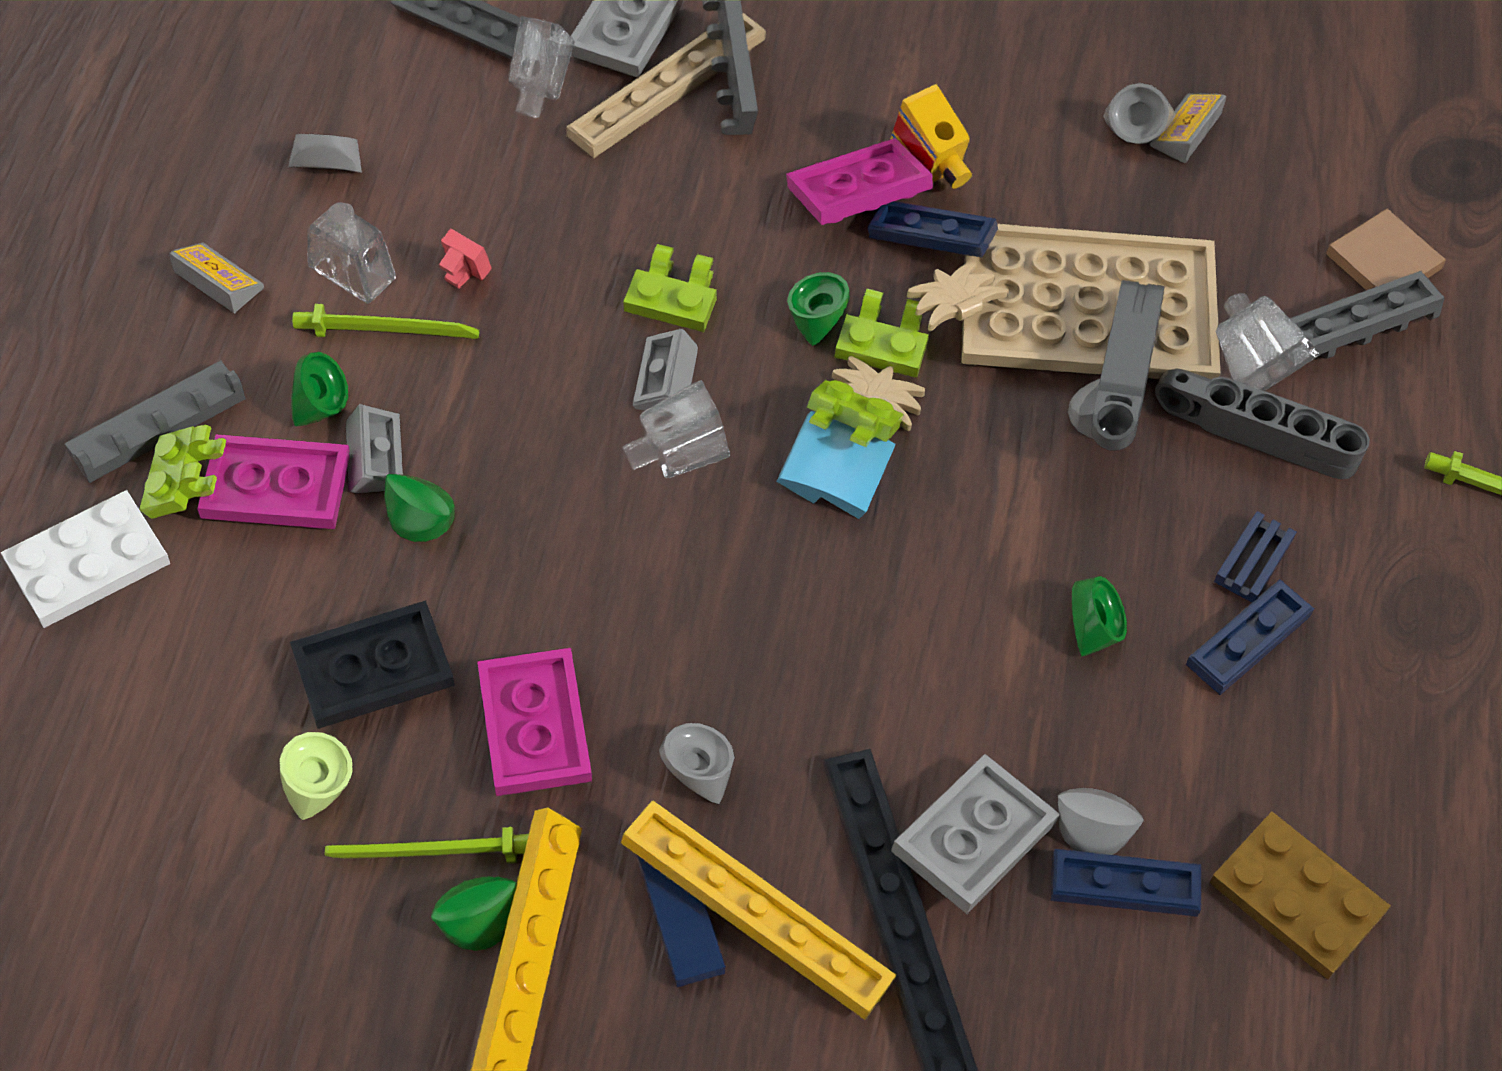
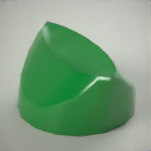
(818, 304)
(317, 389)
(417, 507)
(1097, 615)
(475, 912)

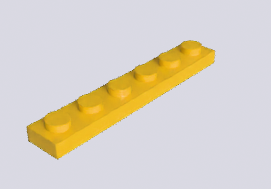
(758, 909)
(528, 944)

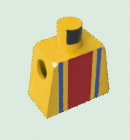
(934, 135)

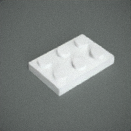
(85, 558)

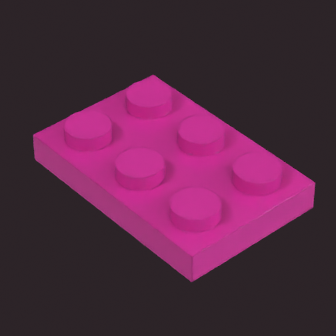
(859, 181)
(277, 482)
(534, 722)

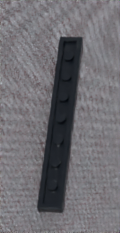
(898, 915)

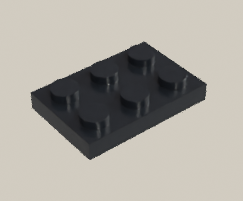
(372, 664)

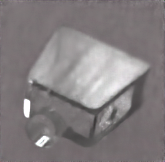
(541, 49)
(350, 252)
(1262, 342)
(680, 433)

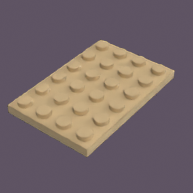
(1066, 297)

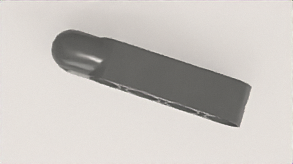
(1126, 365)
(1265, 422)

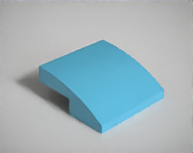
(834, 468)

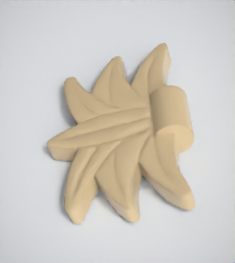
(955, 295)
(881, 385)

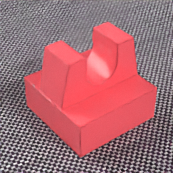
(463, 259)

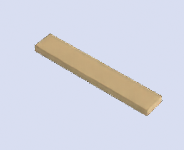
(652, 92)

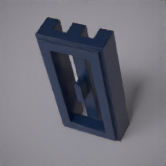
(1269, 531)

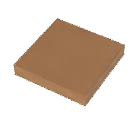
(1384, 252)

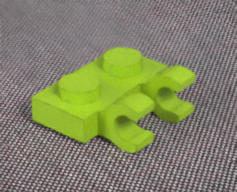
(669, 299)
(881, 343)
(868, 416)
(176, 470)

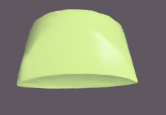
(314, 772)

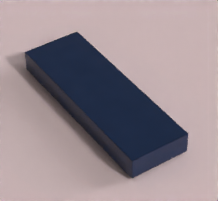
(933, 228)
(1249, 637)
(1126, 882)
(683, 928)

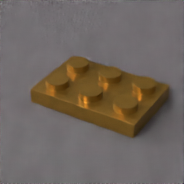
(1299, 895)

